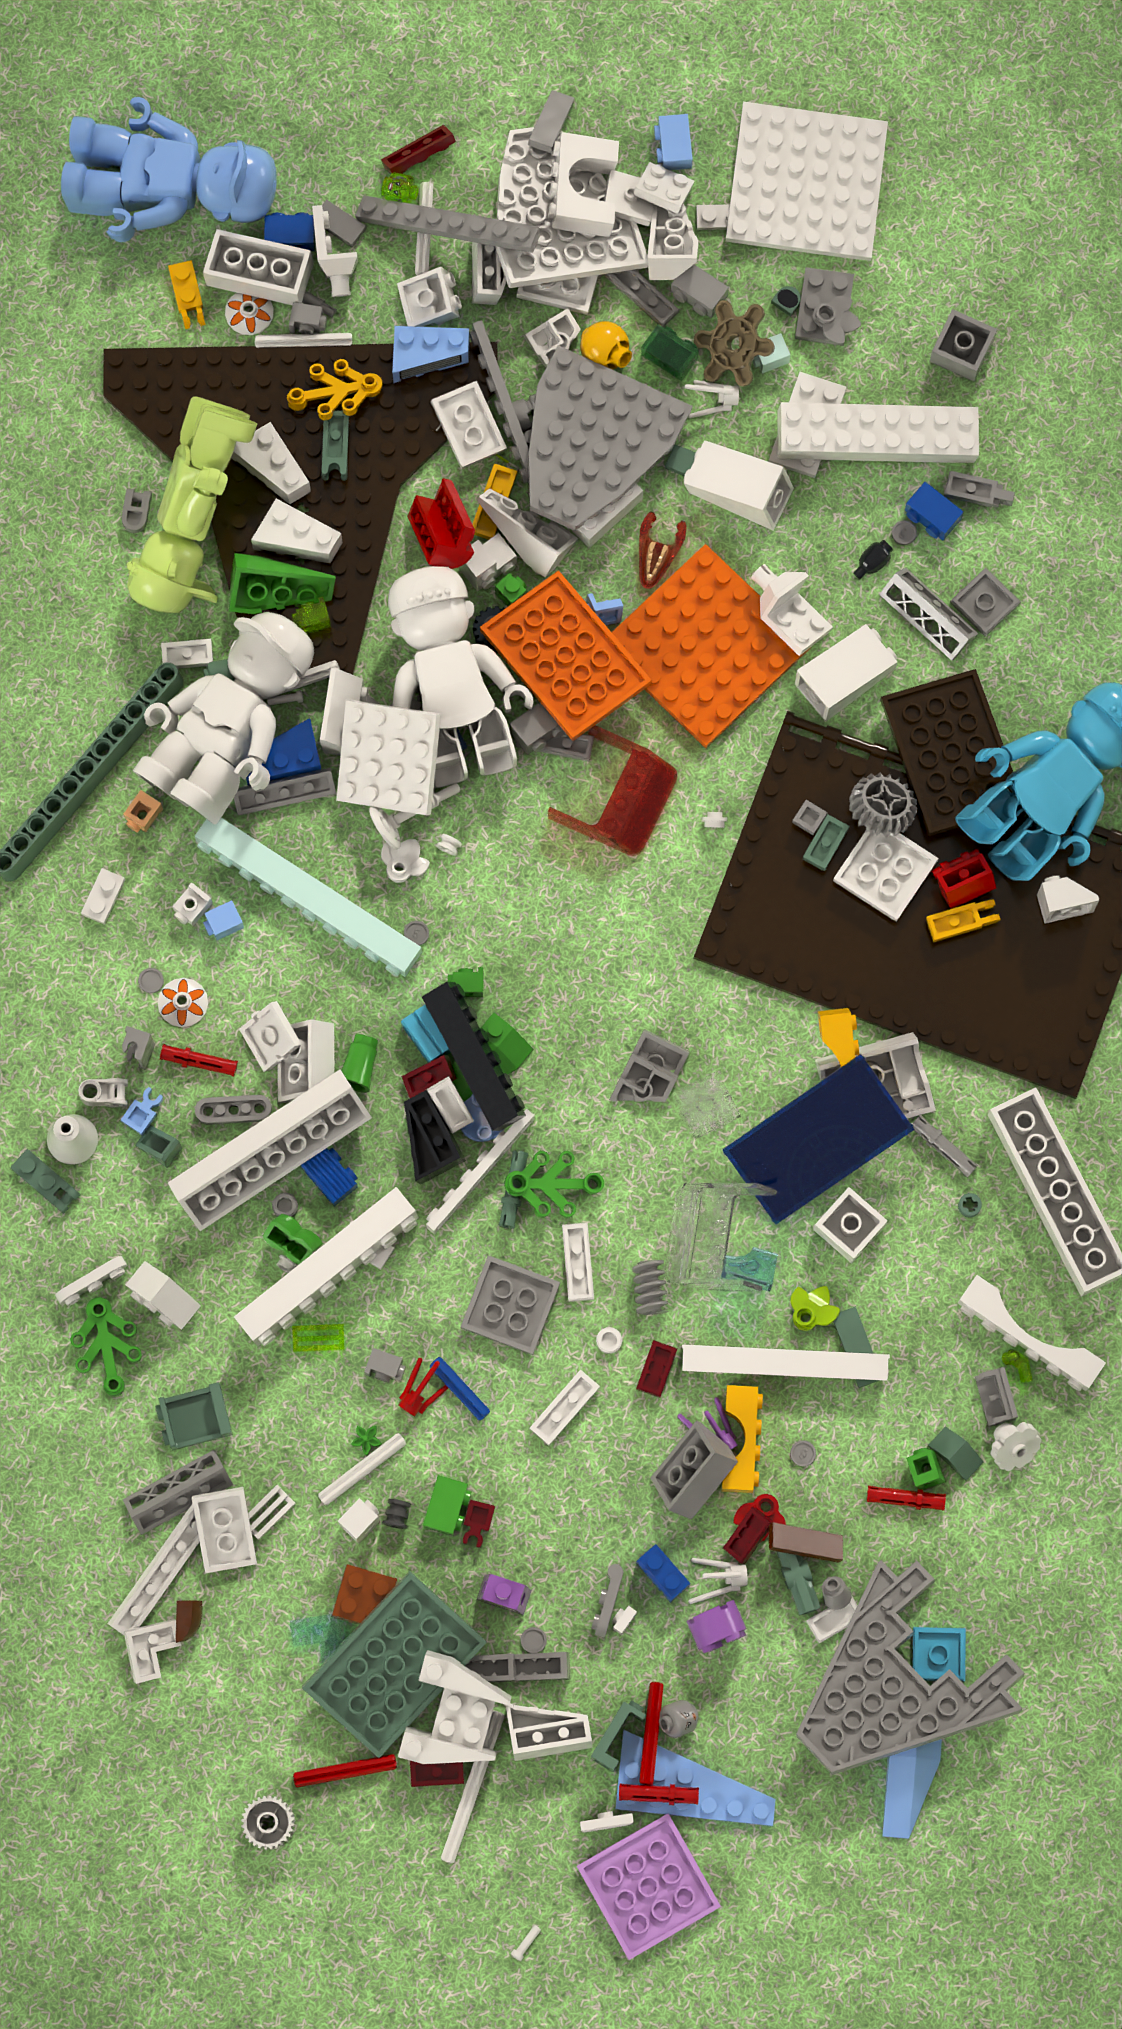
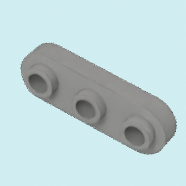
(221, 1106)

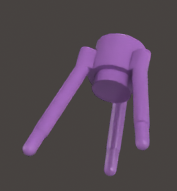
(729, 1437)

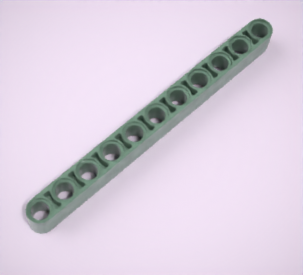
(87, 783)

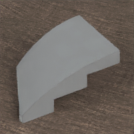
(648, 1070)

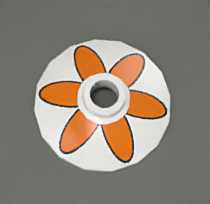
(248, 322)
(185, 1014)

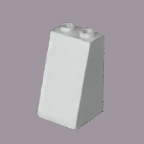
(739, 483)
(845, 671)

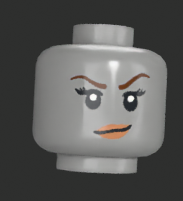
(678, 1718)

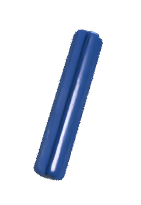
(460, 1389)

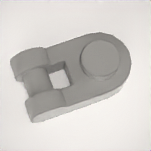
(135, 518)

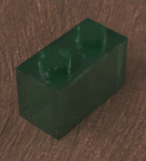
(670, 351)

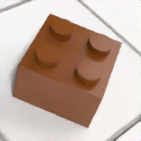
(360, 1593)

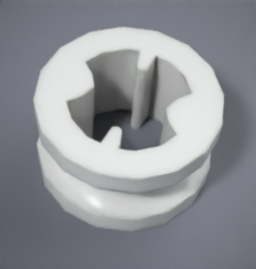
(449, 844)

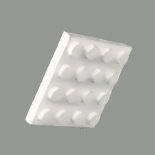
(388, 757)

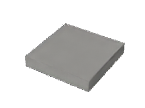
(985, 602)

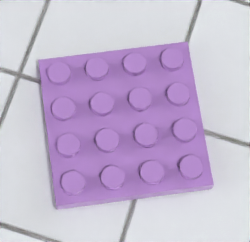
(648, 1886)

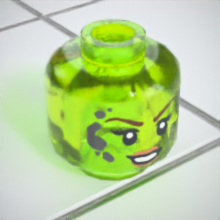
(399, 188)

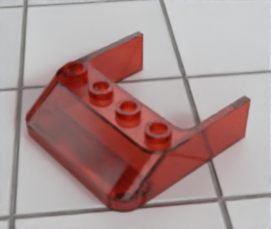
(634, 802)

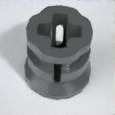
(397, 1514)

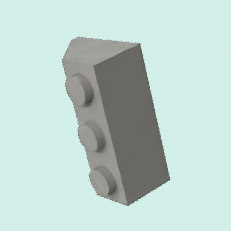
(693, 1470)

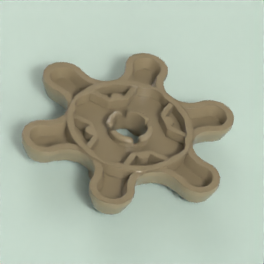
(720, 339)

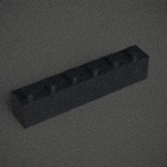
(474, 1056)

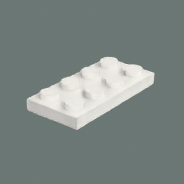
(809, 390)

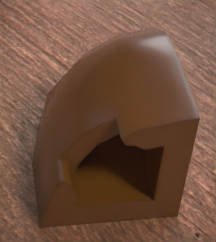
(188, 1619)

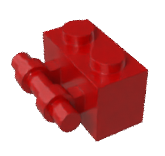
(964, 878)

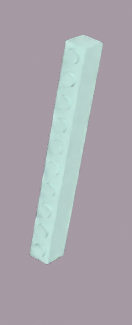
(309, 895)

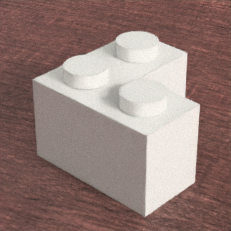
(489, 562)
(163, 1295)

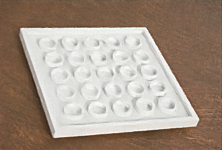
(806, 181)

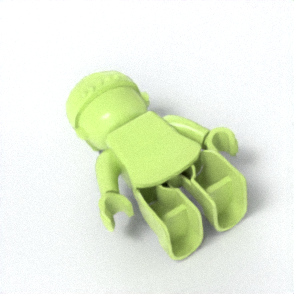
(171, 558)

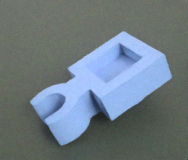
(140, 1115)

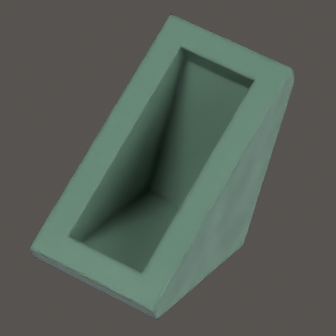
(159, 1145)
(956, 1452)

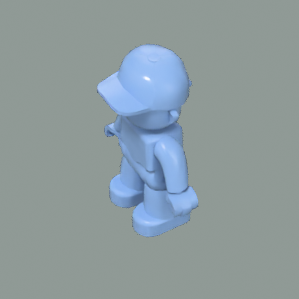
(162, 174)

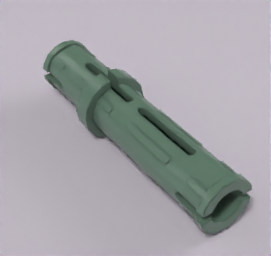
(510, 1202)

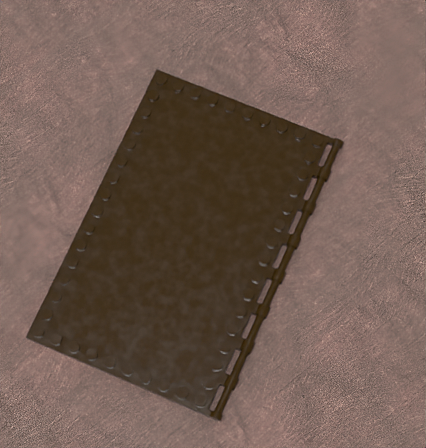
(1000, 995)

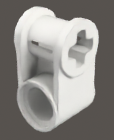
(106, 1092)

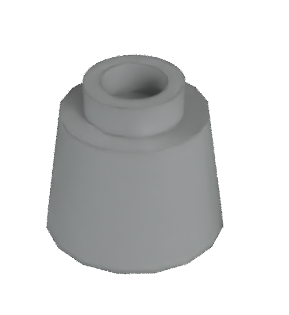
(836, 1593)

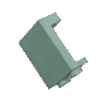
(194, 1417)
(600, 1753)

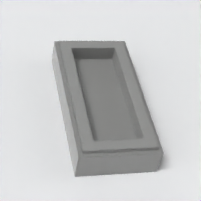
(343, 225)

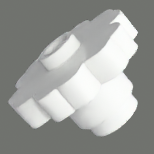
(1014, 1445)

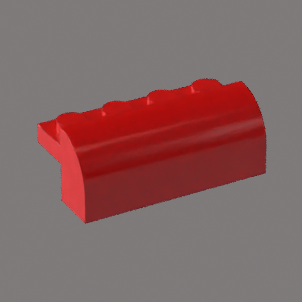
(443, 527)

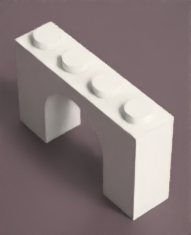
(570, 209)

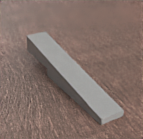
(521, 1666)

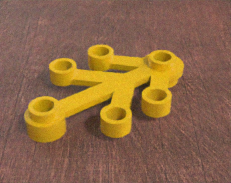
(338, 390)

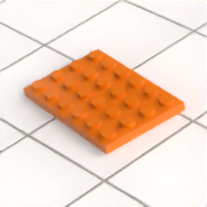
(565, 655)

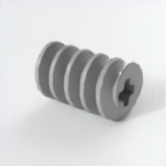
(649, 1287)

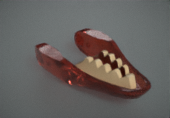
(656, 556)

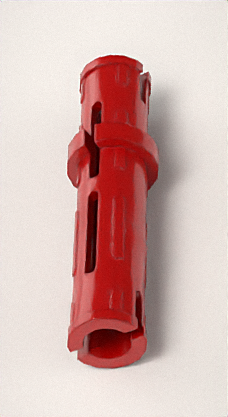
(199, 1060)
(906, 1498)
(665, 1794)

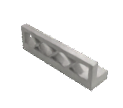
(934, 607)
(178, 1496)

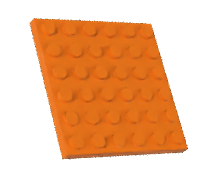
(705, 646)

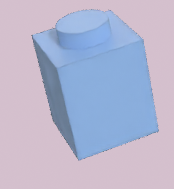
(223, 921)

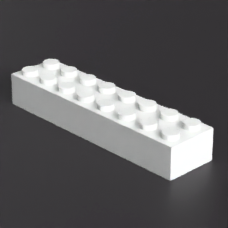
(878, 432)
(269, 1150)
(1058, 1191)
(327, 1267)

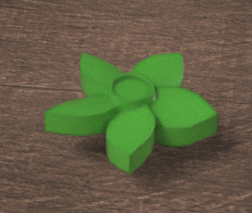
(366, 1439)

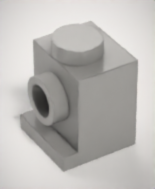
(307, 319)
(385, 1366)

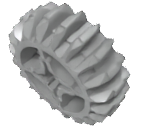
(889, 799)

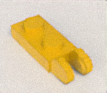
(186, 291)
(960, 920)

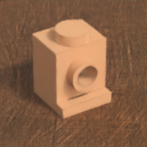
(142, 803)

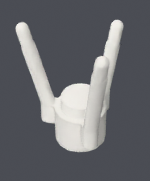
(726, 394)
(734, 1575)

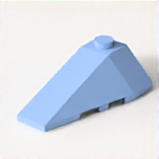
(906, 1787)

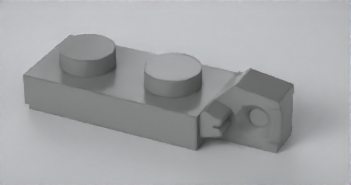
(977, 490)

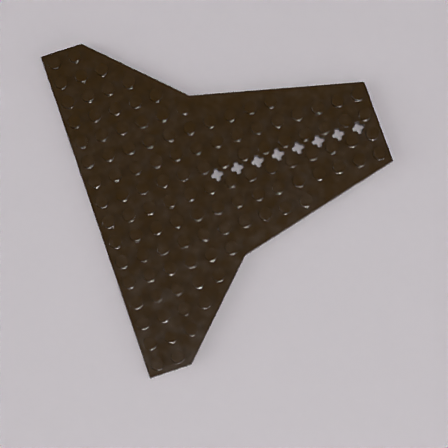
(385, 447)

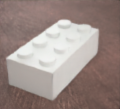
(258, 267)

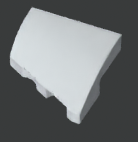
(556, 331)

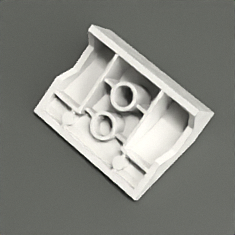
(898, 1068)

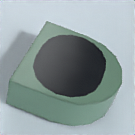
(787, 300)

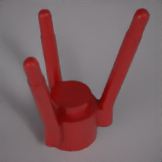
(413, 1401)

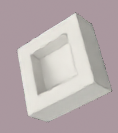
(623, 1619)

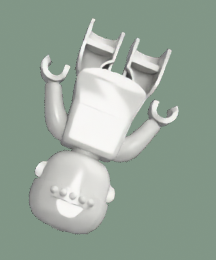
(433, 618)
(226, 718)

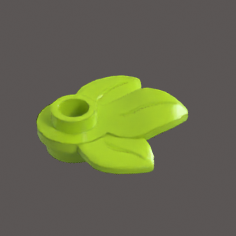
(814, 1305)

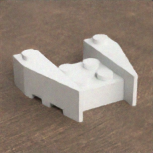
(461, 1715)

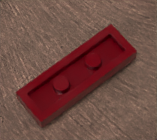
(419, 150)

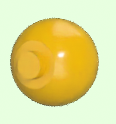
(606, 345)

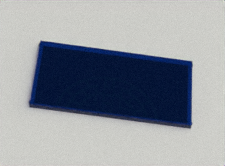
(819, 1138)

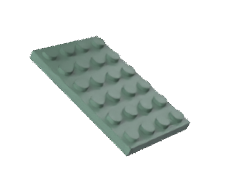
(376, 1670)

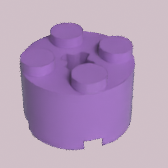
(717, 1625)

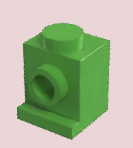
(510, 589)
(470, 981)
(918, 1461)

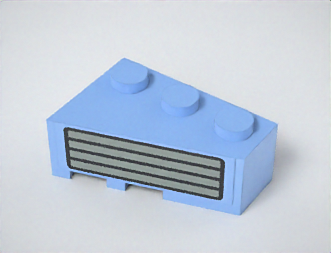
(428, 349)

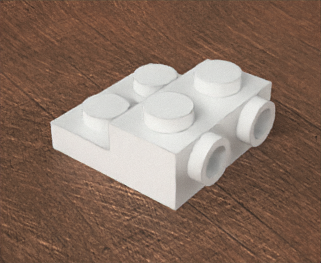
(429, 298)

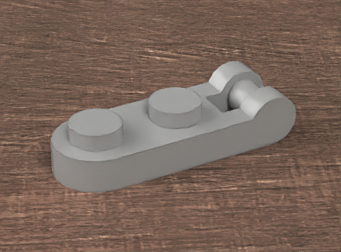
(608, 1600)

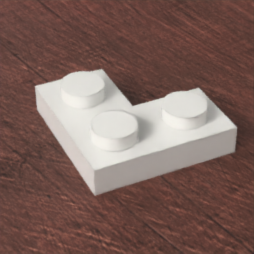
(142, 1647)

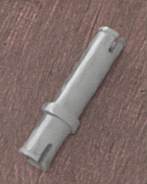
(940, 1143)

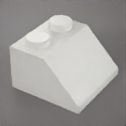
(1064, 899)

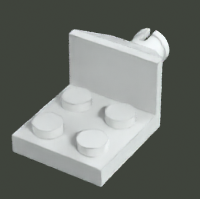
(335, 266)
(788, 611)

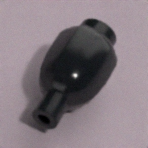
(873, 558)

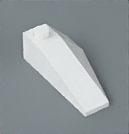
(671, 244)
(536, 542)

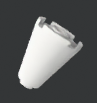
(72, 1139)

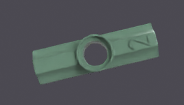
(799, 1582)

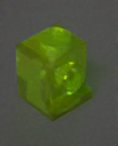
(312, 616)

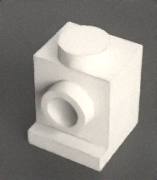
(191, 915)

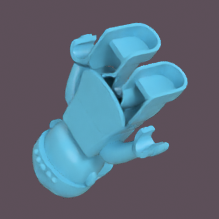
(1049, 787)

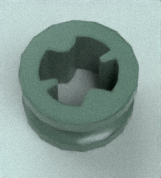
(974, 1199)

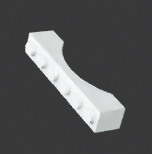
(1075, 1364)

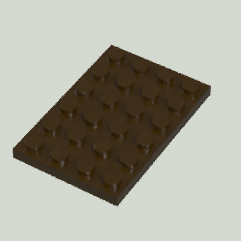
(938, 737)

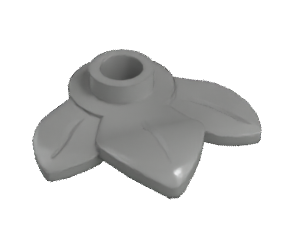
(839, 320)

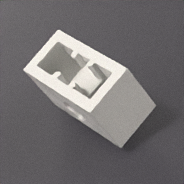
(360, 1519)

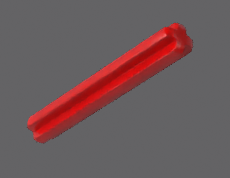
(651, 1733)
(344, 1770)

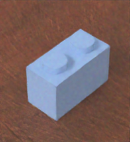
(675, 142)

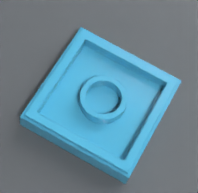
(938, 1651)

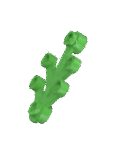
(549, 1184)
(105, 1342)

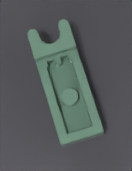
(335, 445)

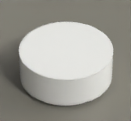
(609, 1340)

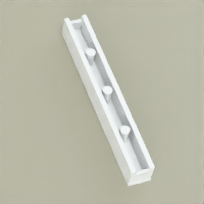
(785, 1362)

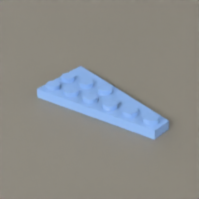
(718, 1795)

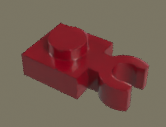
(478, 1518)

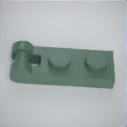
(44, 1180)

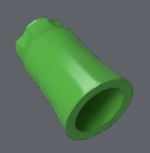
(360, 1062)

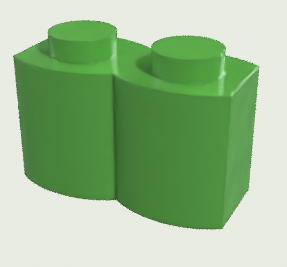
(287, 1235)

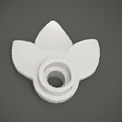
(405, 857)

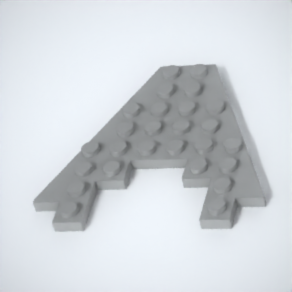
(874, 1699)

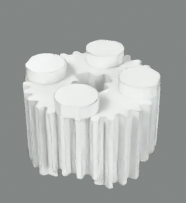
(272, 1837)

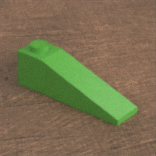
(268, 584)
(506, 1043)

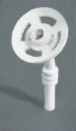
(388, 824)

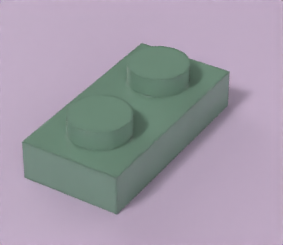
(826, 842)

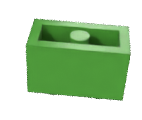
(446, 1505)

